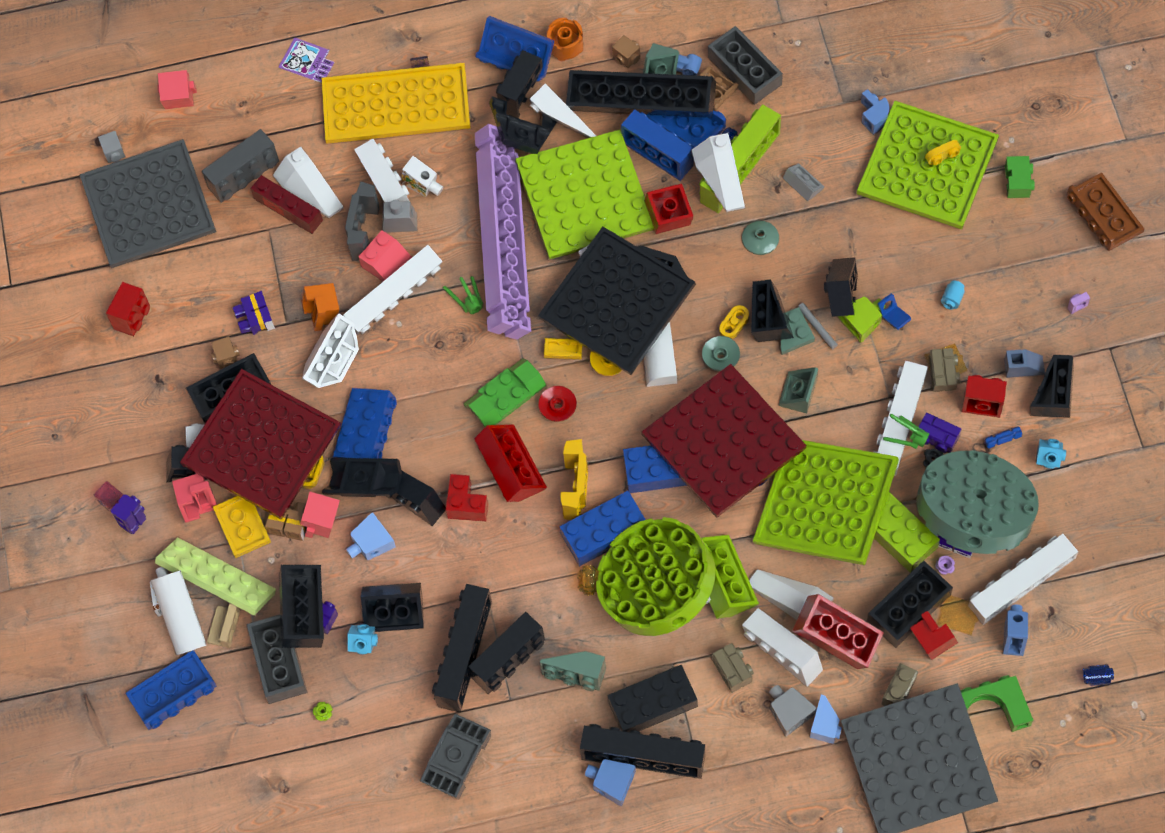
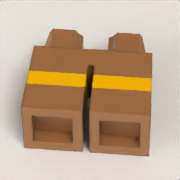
(289, 524)

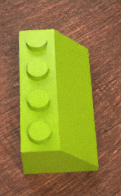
(731, 587)

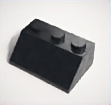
(393, 607)

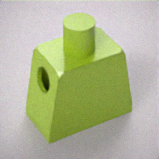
(864, 320)

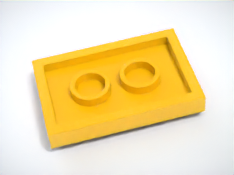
(241, 525)

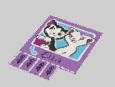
(307, 60)

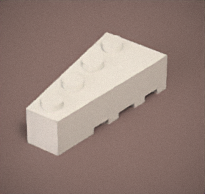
(783, 646)

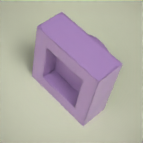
(1078, 302)

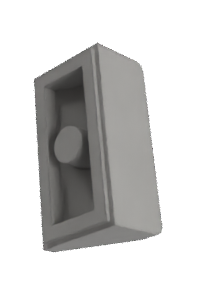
(802, 181)

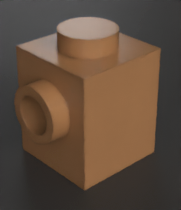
(626, 51)
(224, 352)

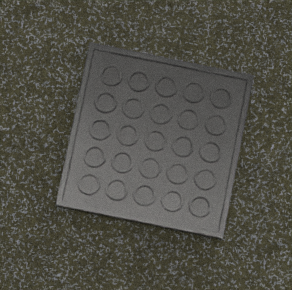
(147, 203)
(919, 760)

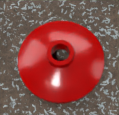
(554, 396)

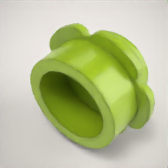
(322, 716)

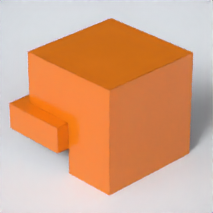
(321, 303)

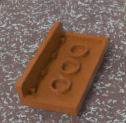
(1104, 211)

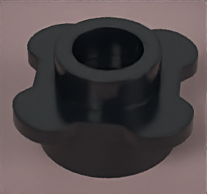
(929, 454)

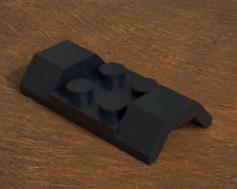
(364, 477)

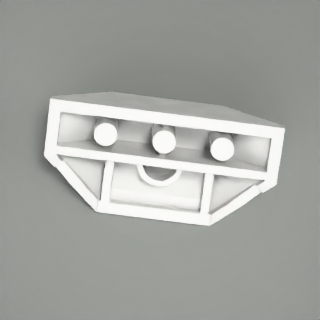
(332, 353)

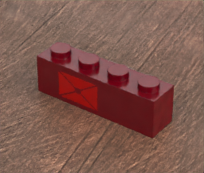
(286, 204)

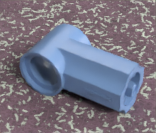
(689, 64)

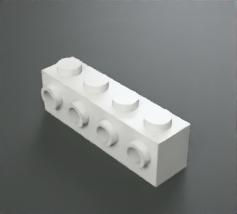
(380, 172)

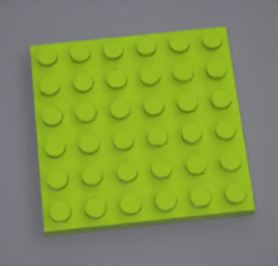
(905, 180)
(581, 190)
(827, 502)

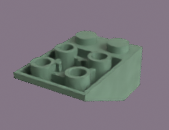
(576, 668)

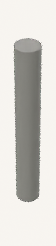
(818, 327)

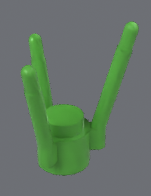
(472, 303)
(918, 436)

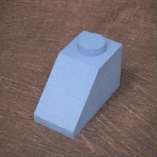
(825, 723)

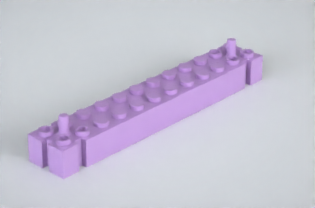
(502, 235)

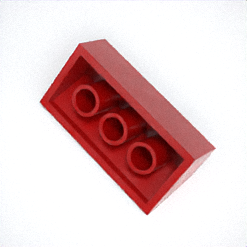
(509, 462)

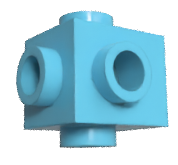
(1050, 453)
(362, 639)

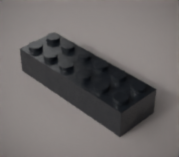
(462, 647)
(644, 751)

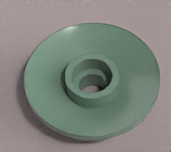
(760, 244)
(720, 346)

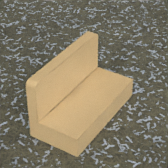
(223, 626)

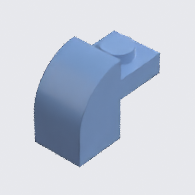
(877, 112)

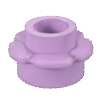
(945, 560)

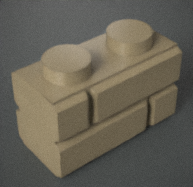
(943, 369)
(732, 668)
(900, 685)

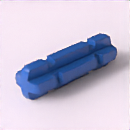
(1003, 437)

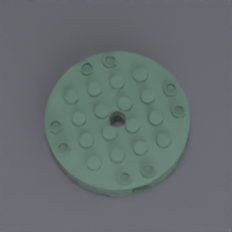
(977, 501)

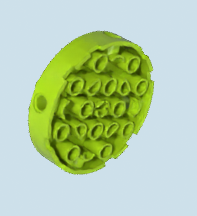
(655, 576)

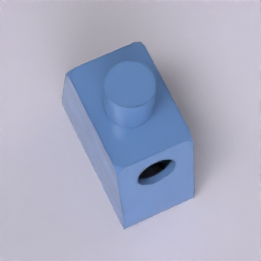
(1015, 631)
(612, 779)

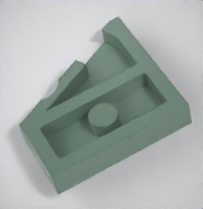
(800, 330)

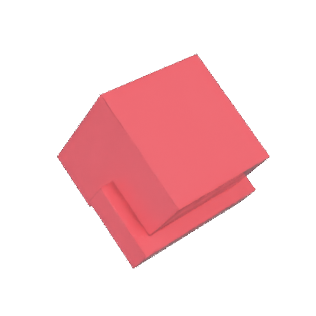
(176, 89)
(193, 496)
(319, 515)

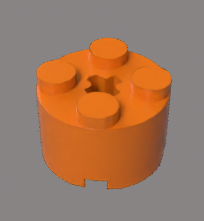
(566, 37)

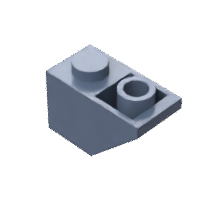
(1023, 363)

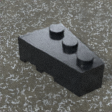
(1055, 391)

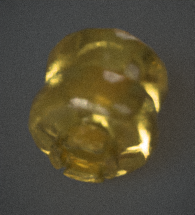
(587, 579)

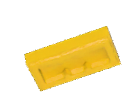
(562, 349)

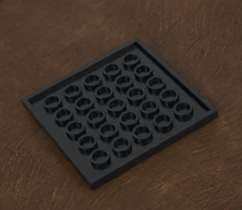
(617, 300)

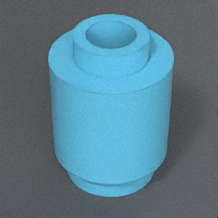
(953, 295)

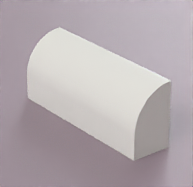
(660, 361)
(178, 612)

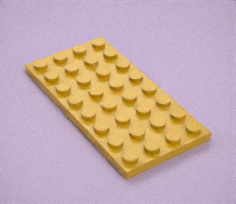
(395, 103)

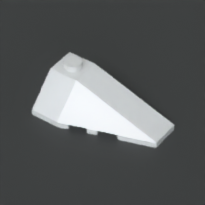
(553, 107)
(717, 165)
(304, 180)
(784, 592)

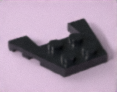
(518, 132)

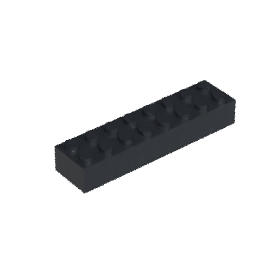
(641, 91)

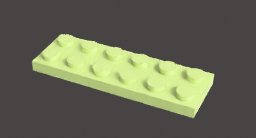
(216, 576)

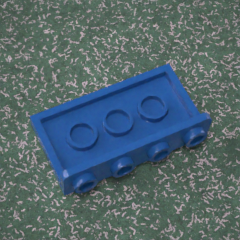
(505, 41)
(692, 129)
(365, 424)
(171, 690)

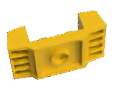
(575, 459)

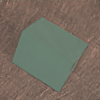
(661, 60)
(799, 389)

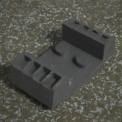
(362, 202)
(455, 755)

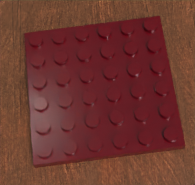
(723, 440)
(261, 443)

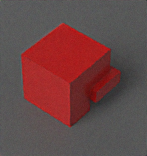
(932, 638)

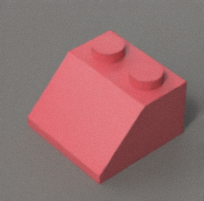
(383, 256)

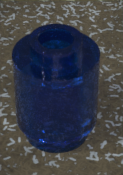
(1098, 675)

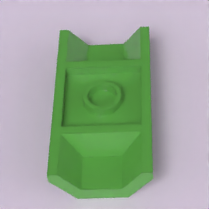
(506, 393)

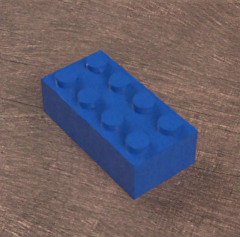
(657, 144)
(648, 470)
(594, 531)

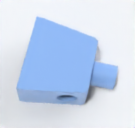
(370, 539)

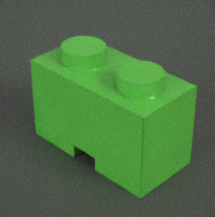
(1018, 172)

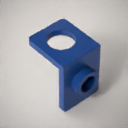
(893, 314)

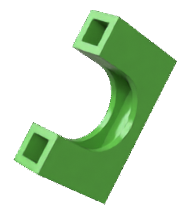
(1007, 695)

